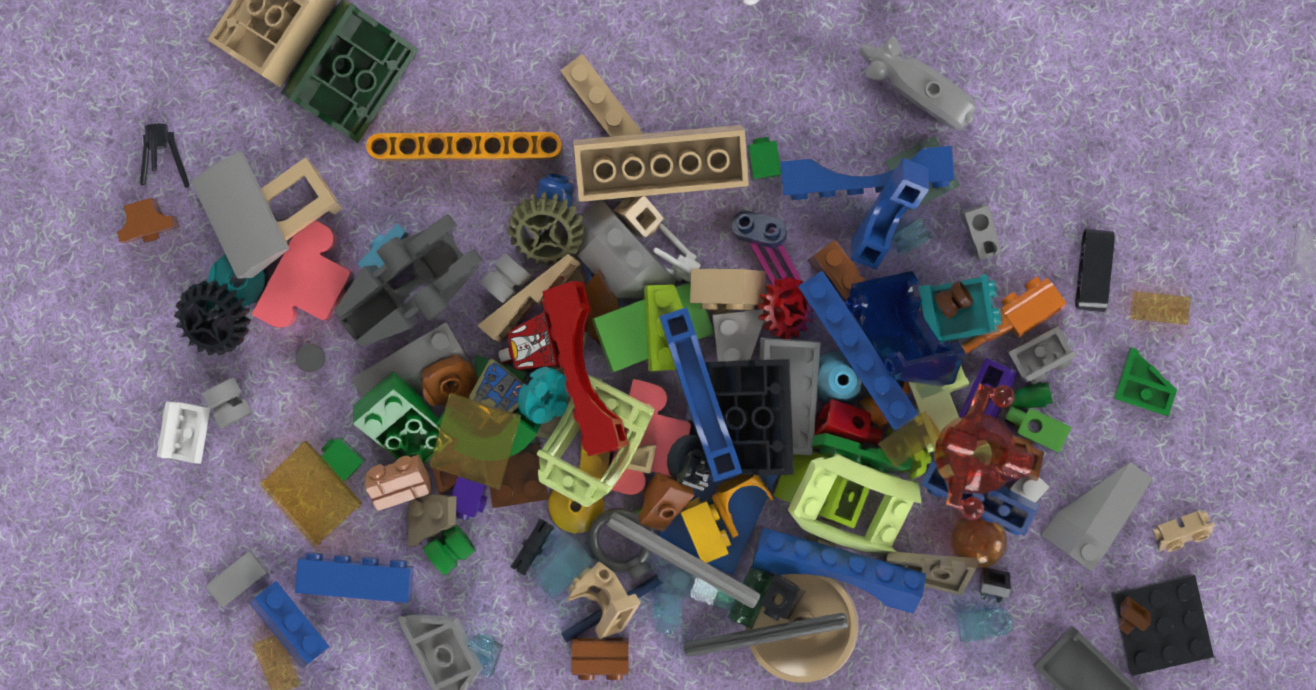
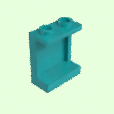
(974, 321)

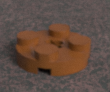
(446, 370)

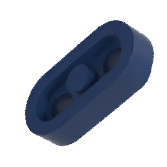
(757, 229)

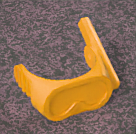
(725, 491)

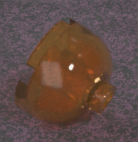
(979, 540)

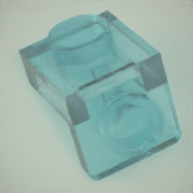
(487, 651)

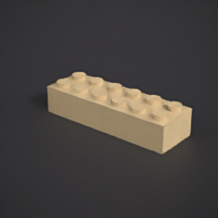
(661, 163)

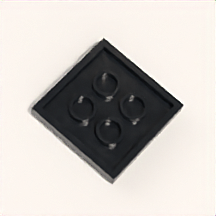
(1176, 629)

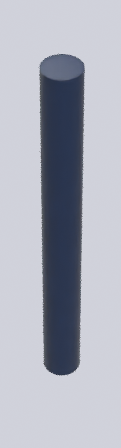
(595, 618)

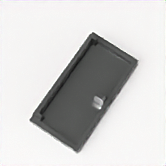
(1078, 665)

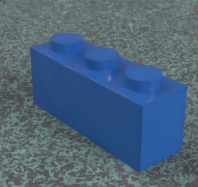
(289, 624)

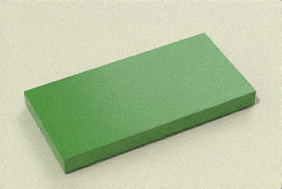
(624, 330)

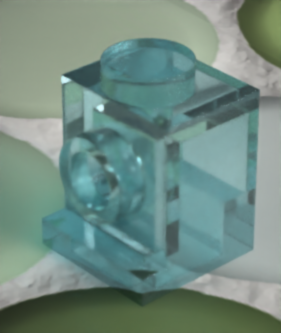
(668, 611)

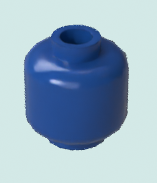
(555, 184)

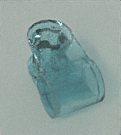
(978, 624)

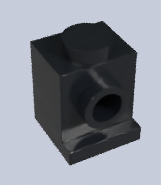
(791, 596)

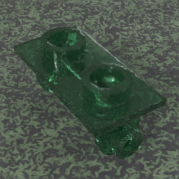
(742, 613)

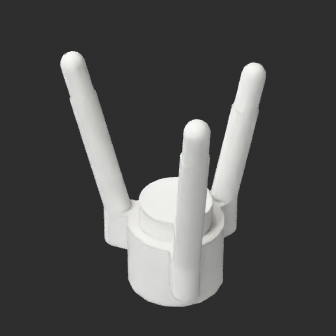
(682, 265)

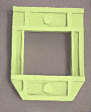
(570, 479)
(888, 520)

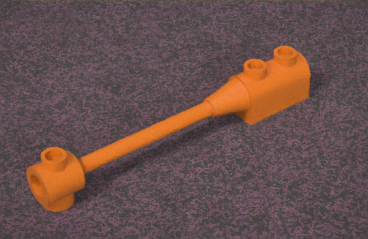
(1018, 314)

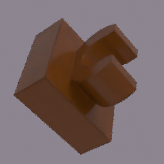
(1133, 615)

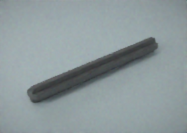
(766, 634)

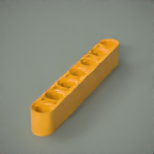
(451, 141)

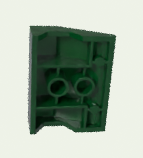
(349, 70)

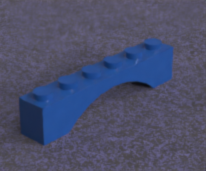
(810, 177)
(858, 351)
(700, 394)
(890, 583)

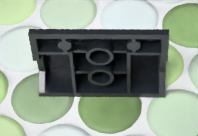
(756, 412)

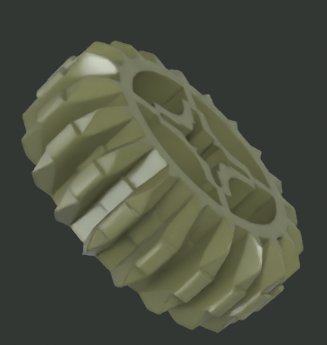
(539, 215)

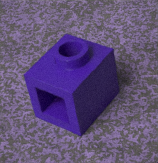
(469, 498)

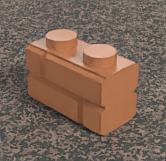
(397, 482)

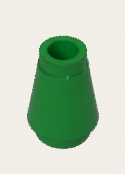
(1033, 396)

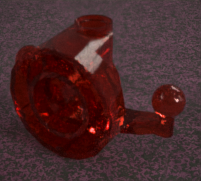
(959, 442)

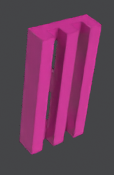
(786, 258)

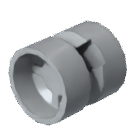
(505, 279)
(227, 403)

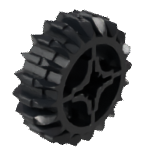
(216, 334)

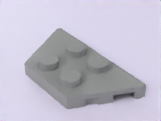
(441, 650)

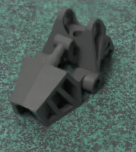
(377, 311)

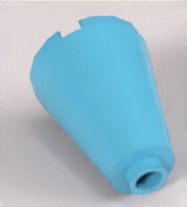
(830, 368)

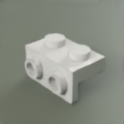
(183, 432)

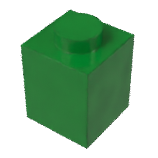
(764, 159)
(342, 457)

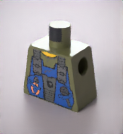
(497, 387)

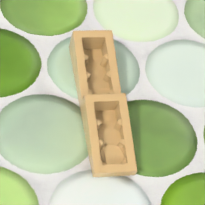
(511, 313)

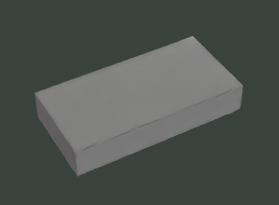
(236, 579)

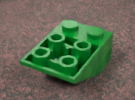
(397, 419)

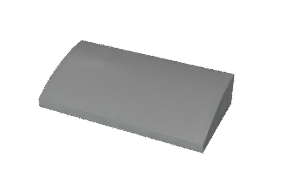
(240, 215)
(804, 373)

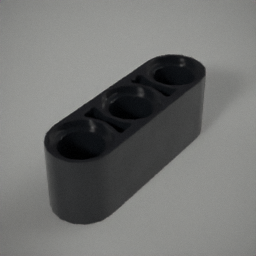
(1094, 270)

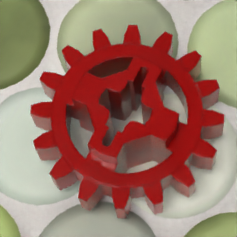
(777, 316)

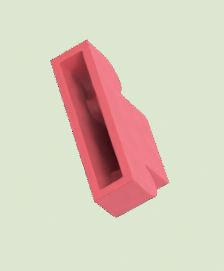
(304, 279)
(660, 432)

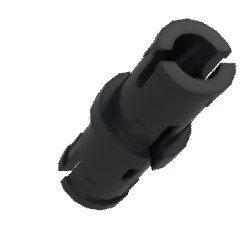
(532, 546)

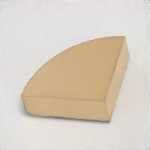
(642, 459)

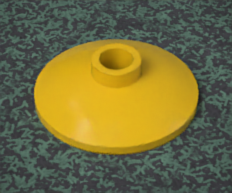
(571, 520)

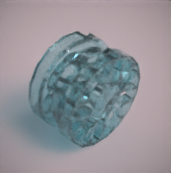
(911, 237)

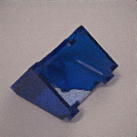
(900, 333)

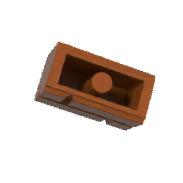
(837, 268)
(600, 657)

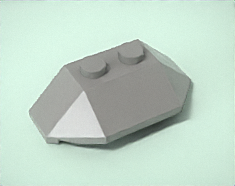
(619, 254)

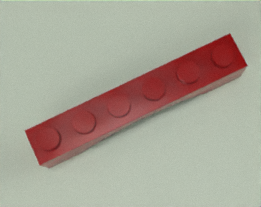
(568, 313)

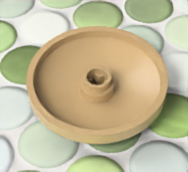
(813, 655)

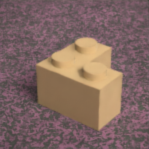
(734, 287)

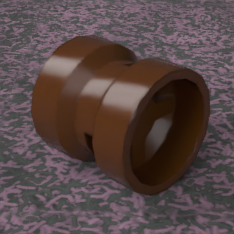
(954, 299)

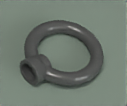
(636, 565)

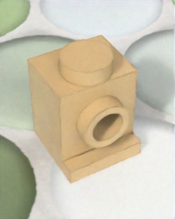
(648, 215)

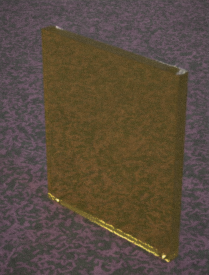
(475, 441)
(310, 493)

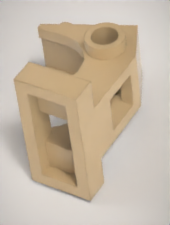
(610, 595)

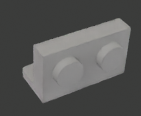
(1041, 355)

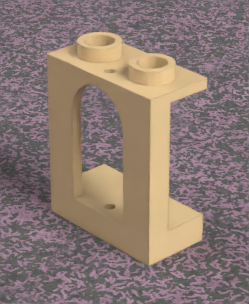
(325, 202)

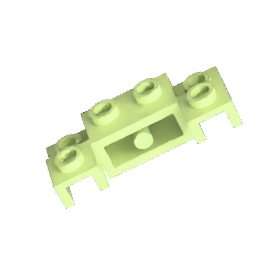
(941, 409)

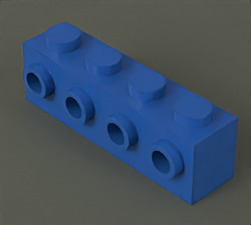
(1000, 506)

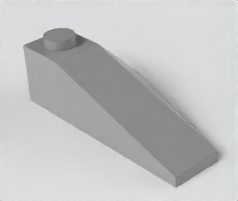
(413, 358)
(1095, 519)

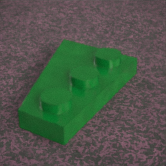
(869, 457)

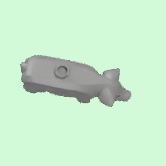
(919, 84)

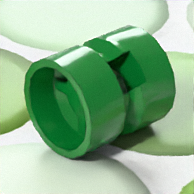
(449, 549)

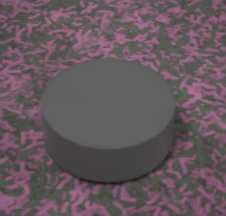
(310, 357)

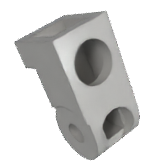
(981, 231)

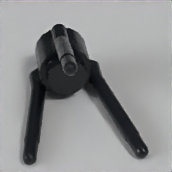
(156, 138)

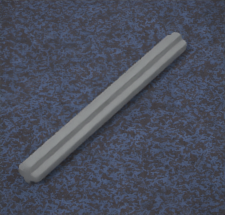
(683, 560)

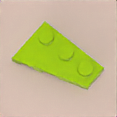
(658, 302)

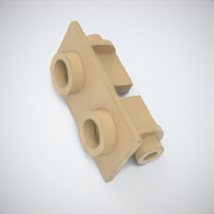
(1194, 529)

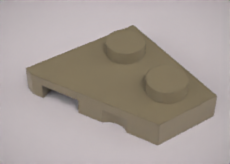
(429, 516)

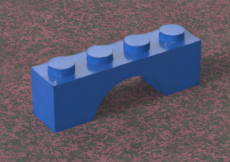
(902, 191)

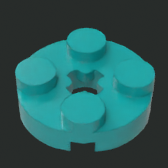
(250, 289)
(548, 382)

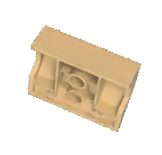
(270, 33)

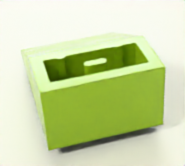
(843, 500)

